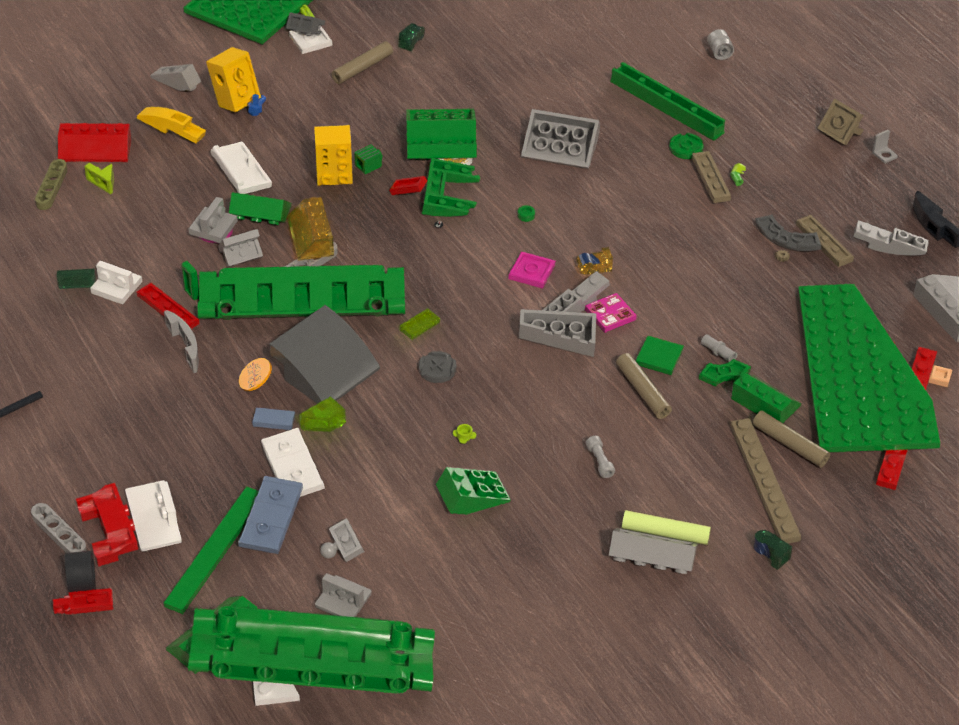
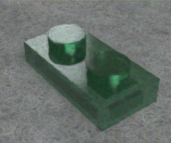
(76, 278)

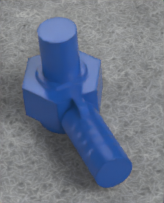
(255, 105)

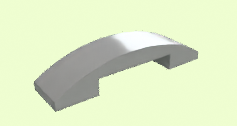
(178, 326)

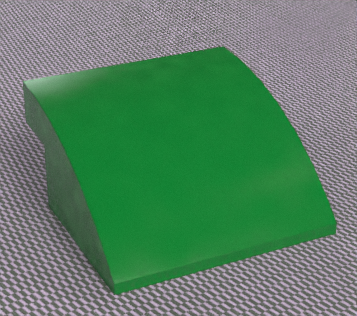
(441, 133)

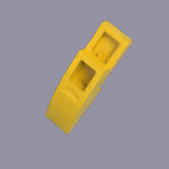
(168, 119)

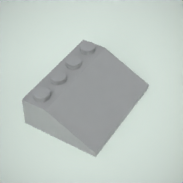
(561, 138)
(941, 299)

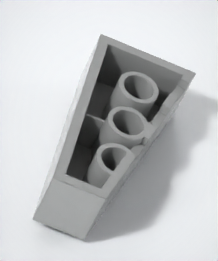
(560, 329)

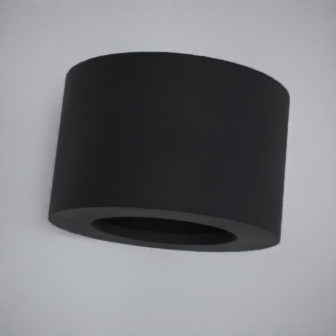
(80, 571)

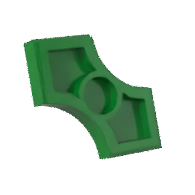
(715, 374)

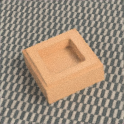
(940, 376)

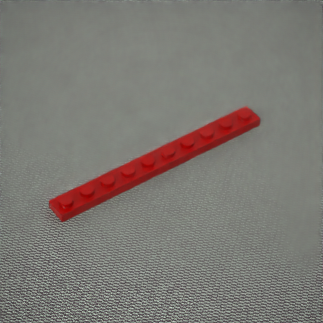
(894, 459)

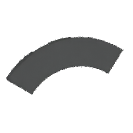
(795, 241)

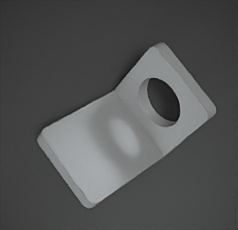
(880, 147)

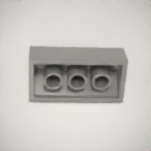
(653, 549)

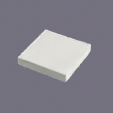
(310, 42)

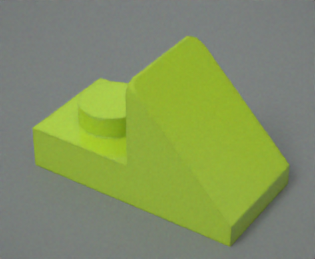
(102, 178)

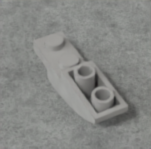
(896, 242)
(582, 295)

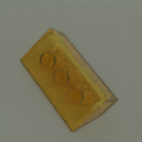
(311, 230)

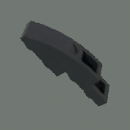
(932, 220)

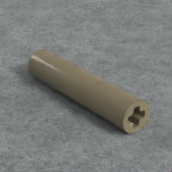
(362, 62)
(644, 386)
(791, 439)

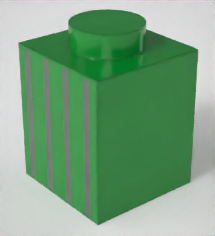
(368, 159)

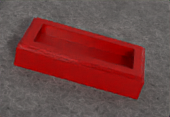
(408, 185)

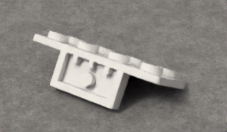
(153, 515)

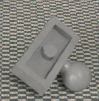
(345, 541)

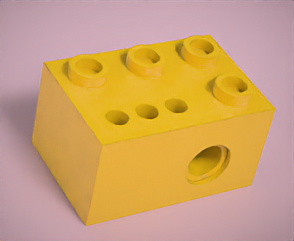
(233, 79)
(333, 155)

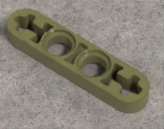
(50, 196)

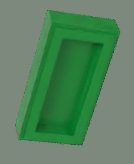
(190, 280)

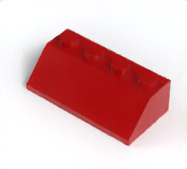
(94, 142)

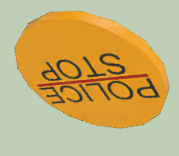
(255, 374)

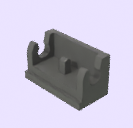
(304, 23)

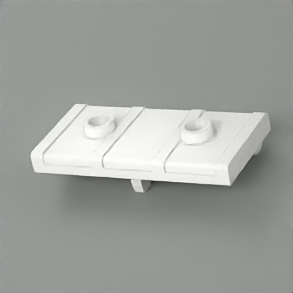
(241, 167)
(292, 460)

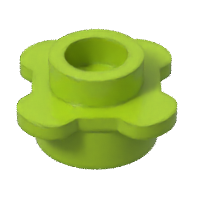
(464, 433)

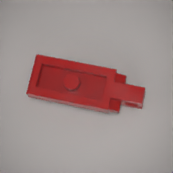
(84, 602)

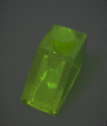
(323, 417)

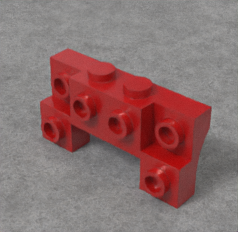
(114, 521)

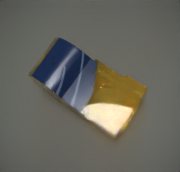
(594, 262)

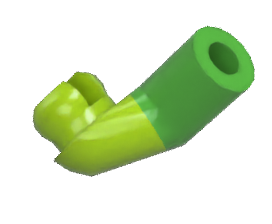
(735, 174)

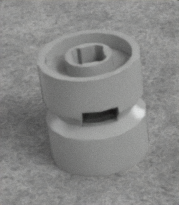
(720, 44)

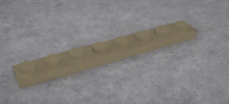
(765, 481)

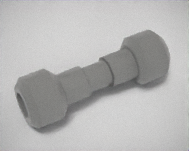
(595, 445)

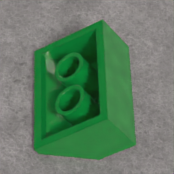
(259, 208)
(761, 396)

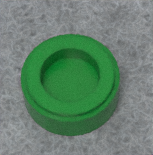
(526, 213)

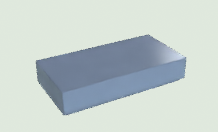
(273, 418)

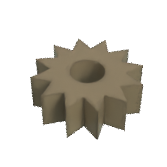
(782, 255)

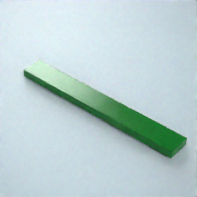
(211, 553)

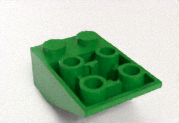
(471, 490)

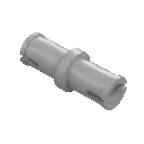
(718, 348)

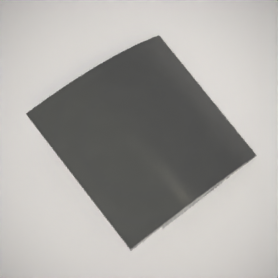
(323, 356)

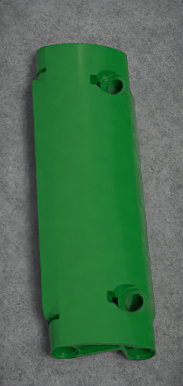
(301, 291)
(312, 650)

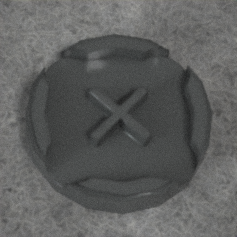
(437, 367)

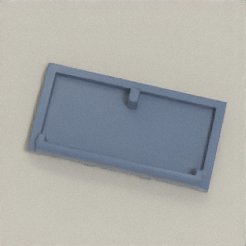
(271, 515)

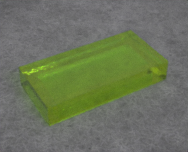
(419, 324)

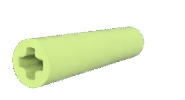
(666, 527)

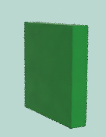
(659, 355)

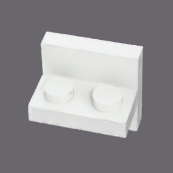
(115, 282)

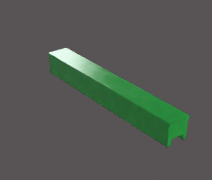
(668, 101)

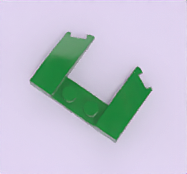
(439, 173)

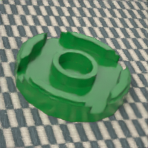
(685, 145)

